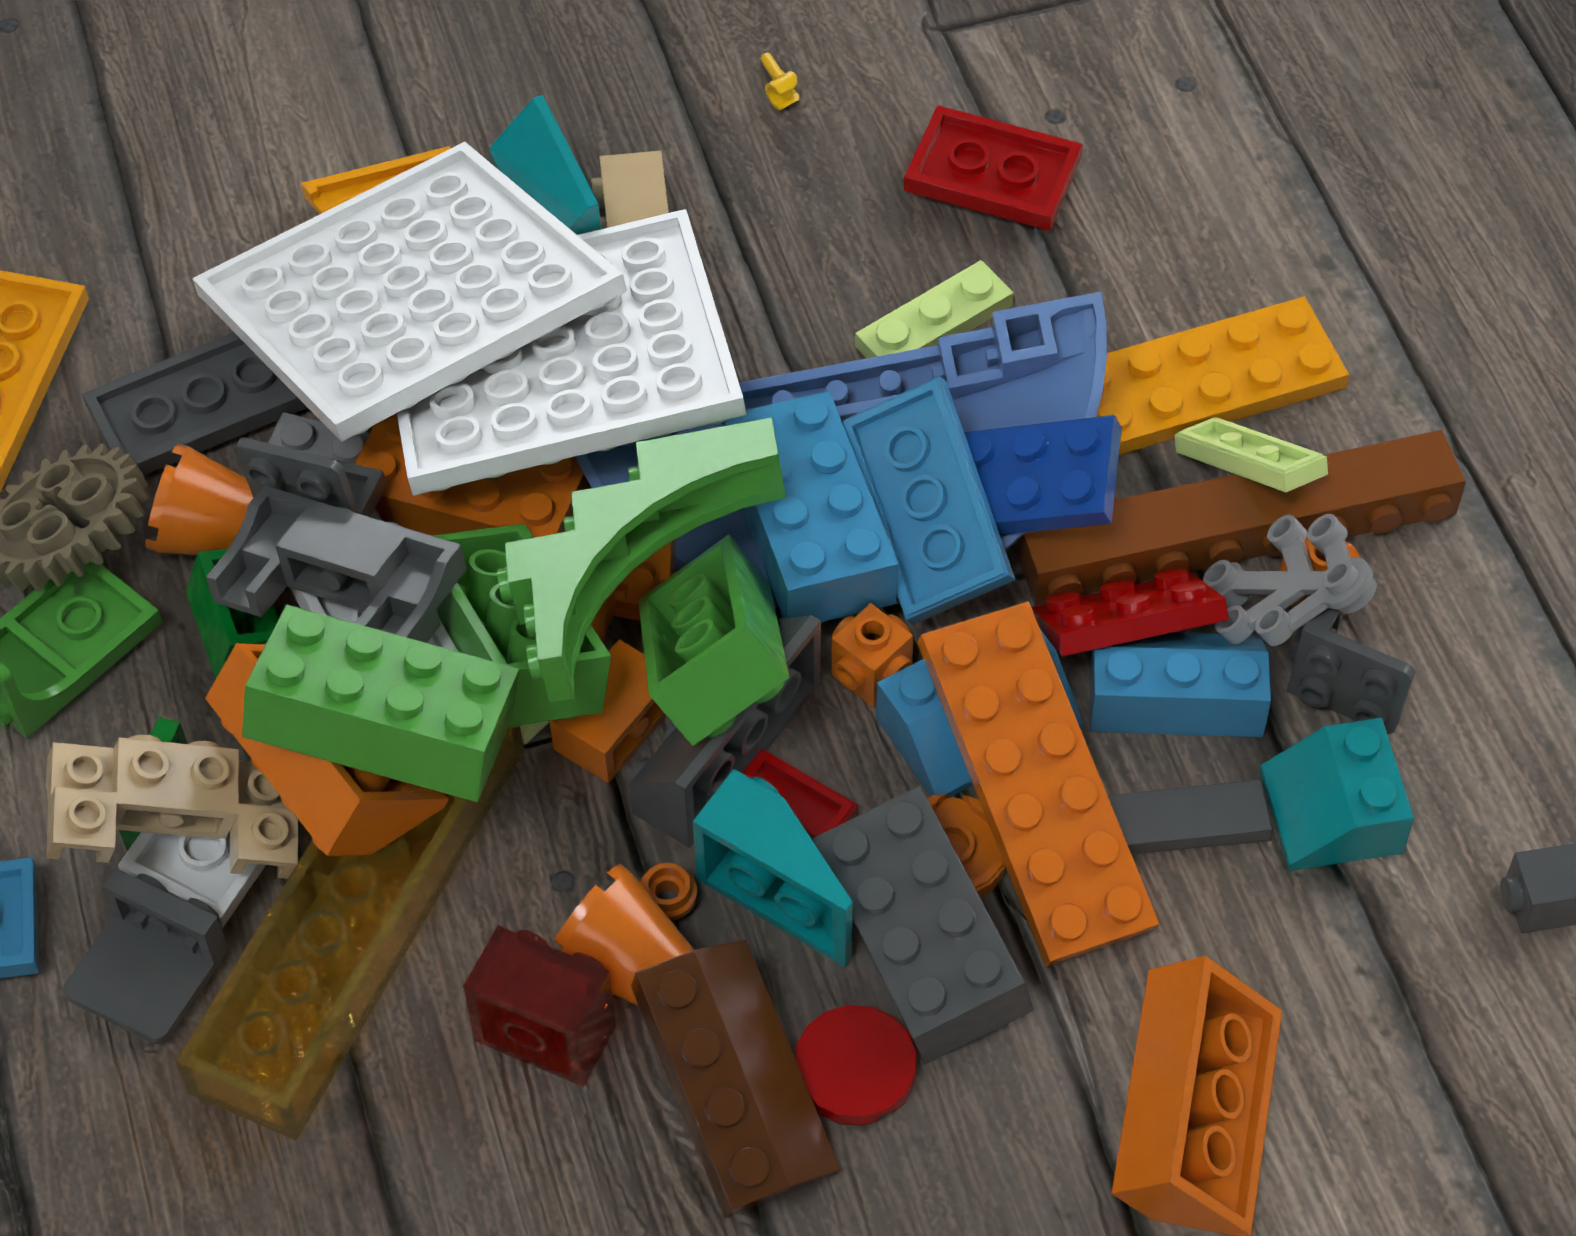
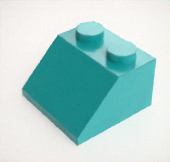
(1338, 796)

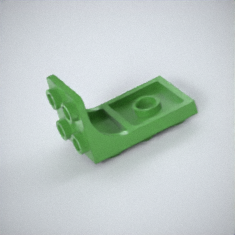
(65, 641)

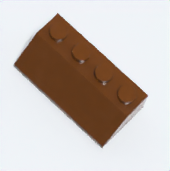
(733, 1075)

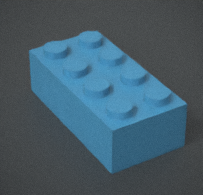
(826, 537)

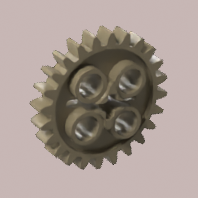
(84, 491)

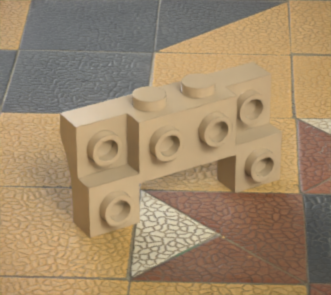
(166, 791)

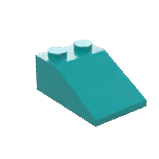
(767, 863)

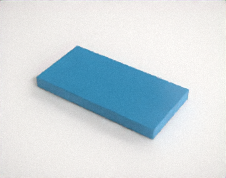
(929, 500)

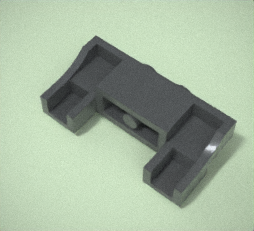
(338, 556)

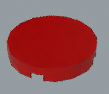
(856, 1064)

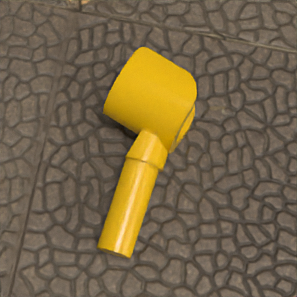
(781, 88)

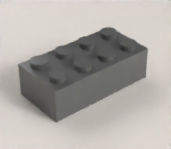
(925, 925)

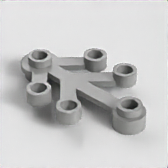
(1343, 586)

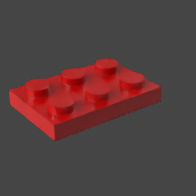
(993, 167)
(1129, 611)

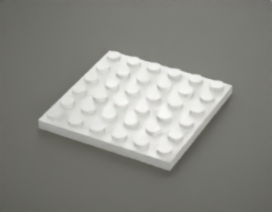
(407, 289)
(596, 383)

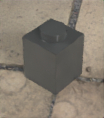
(1542, 888)

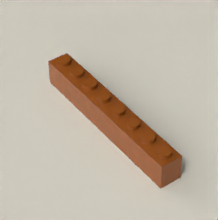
(1230, 517)

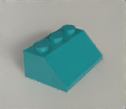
(542, 164)

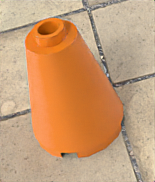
(197, 505)
(622, 931)

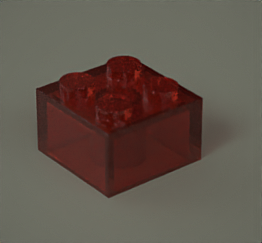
(541, 1004)

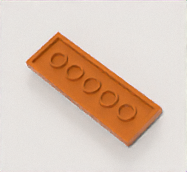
(1037, 784)

